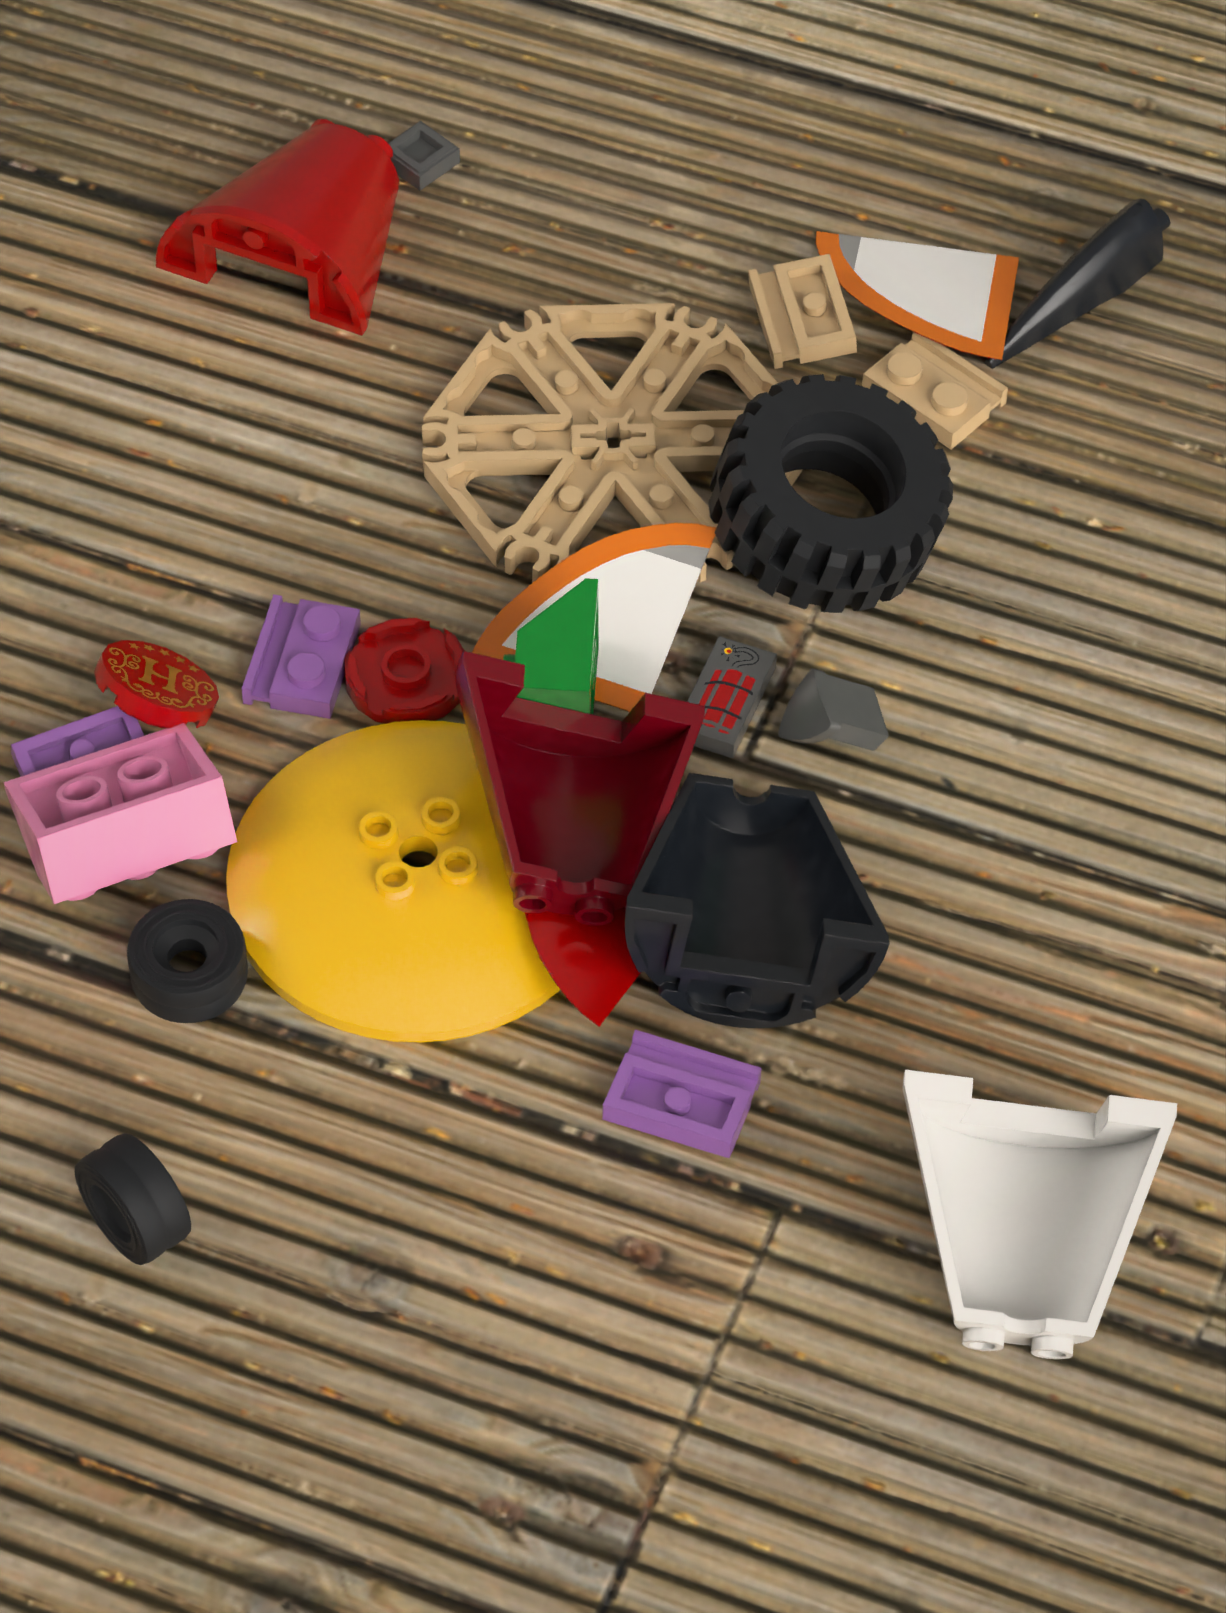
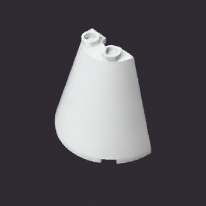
(1031, 1206)

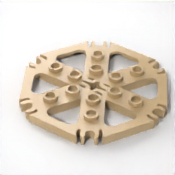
(579, 418)

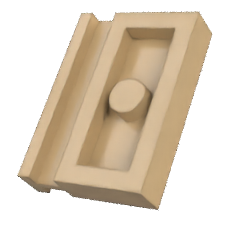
(802, 311)
(938, 386)

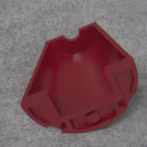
(571, 789)

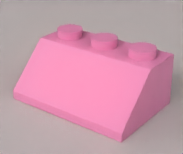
(121, 813)

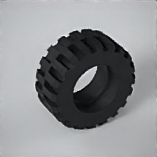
(855, 437)

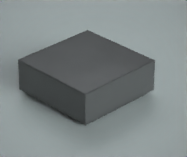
(423, 155)

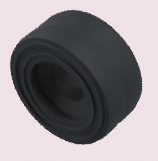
(196, 993)
(133, 1199)

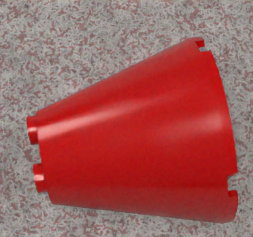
(304, 209)

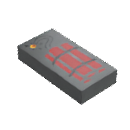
(731, 692)

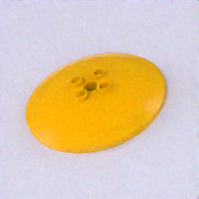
(354, 927)

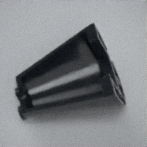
(751, 908)

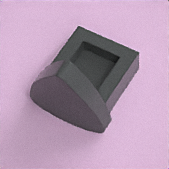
(833, 710)

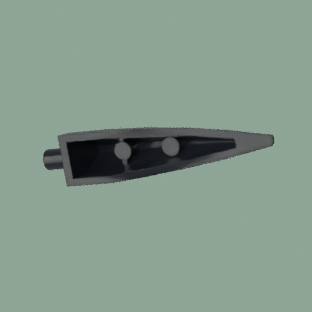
(1094, 274)

